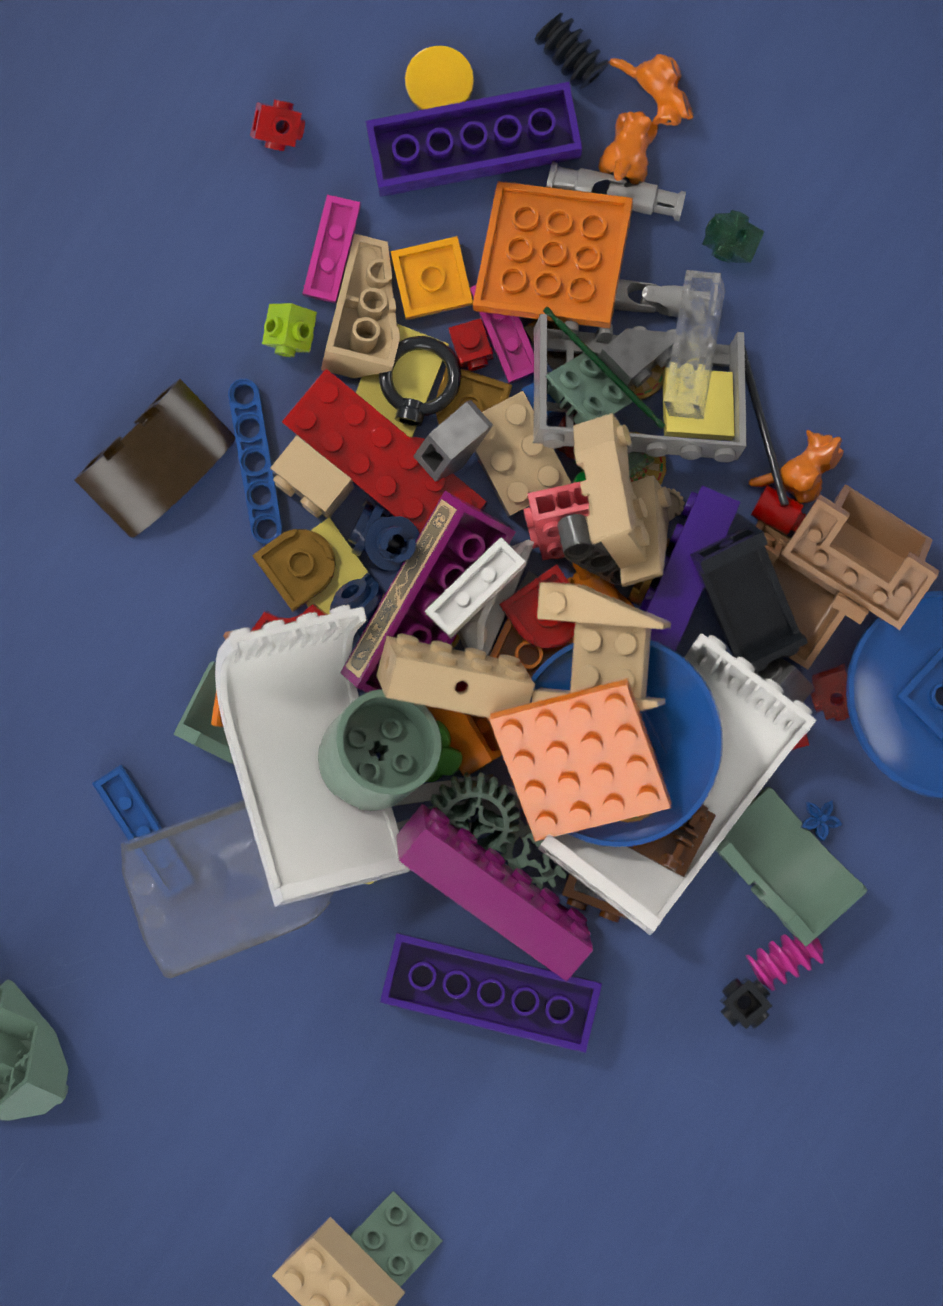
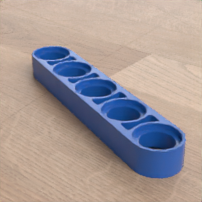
(247, 446)

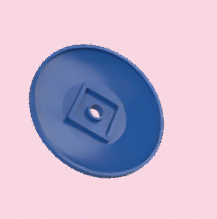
(894, 698)
(683, 735)

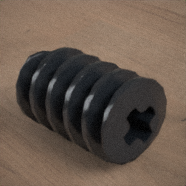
(570, 51)

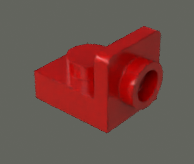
(471, 344)

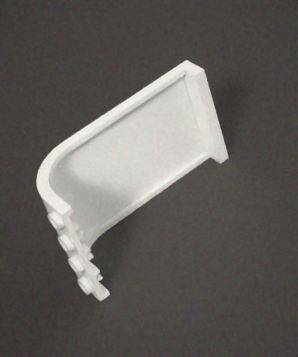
(275, 704)
(757, 736)

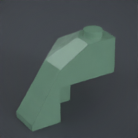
(30, 1058)

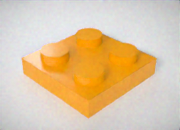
(431, 278)

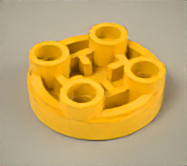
(438, 78)

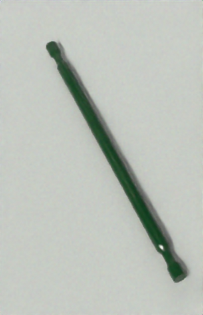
(604, 367)

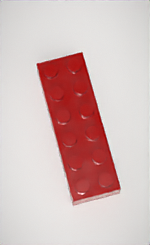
(371, 451)

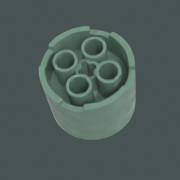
(396, 729)

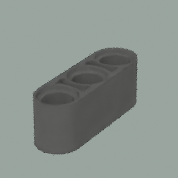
(582, 552)

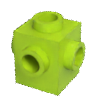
(289, 329)

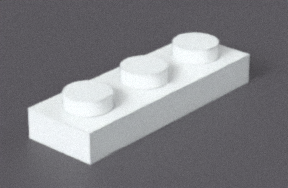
(475, 587)

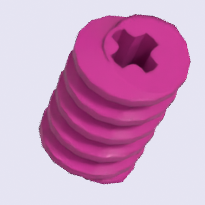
(784, 959)

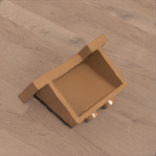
(864, 554)
(812, 601)

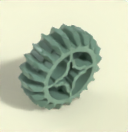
(499, 826)

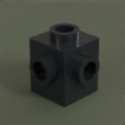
(755, 1012)

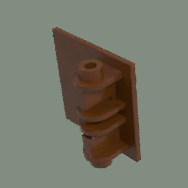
(681, 845)

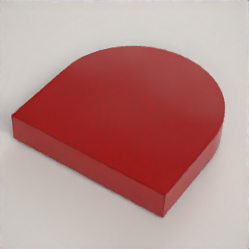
(523, 614)

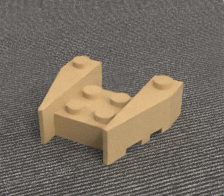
(622, 514)
(608, 639)

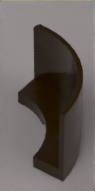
(156, 460)

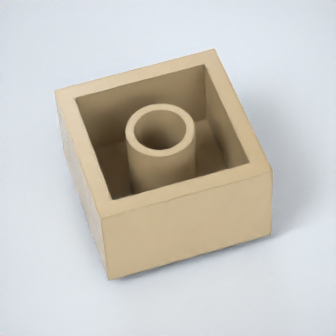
(312, 478)

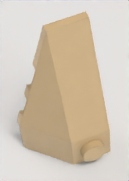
(364, 322)

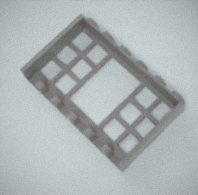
(654, 445)

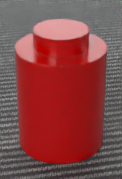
(780, 518)

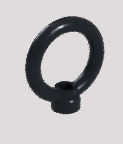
(413, 411)

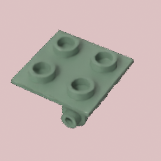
(585, 389)
(396, 1238)

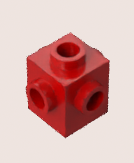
(265, 123)

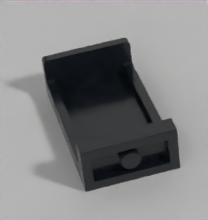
(748, 598)

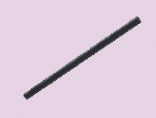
(765, 433)

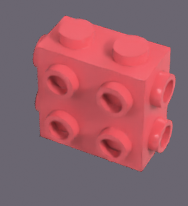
(545, 512)

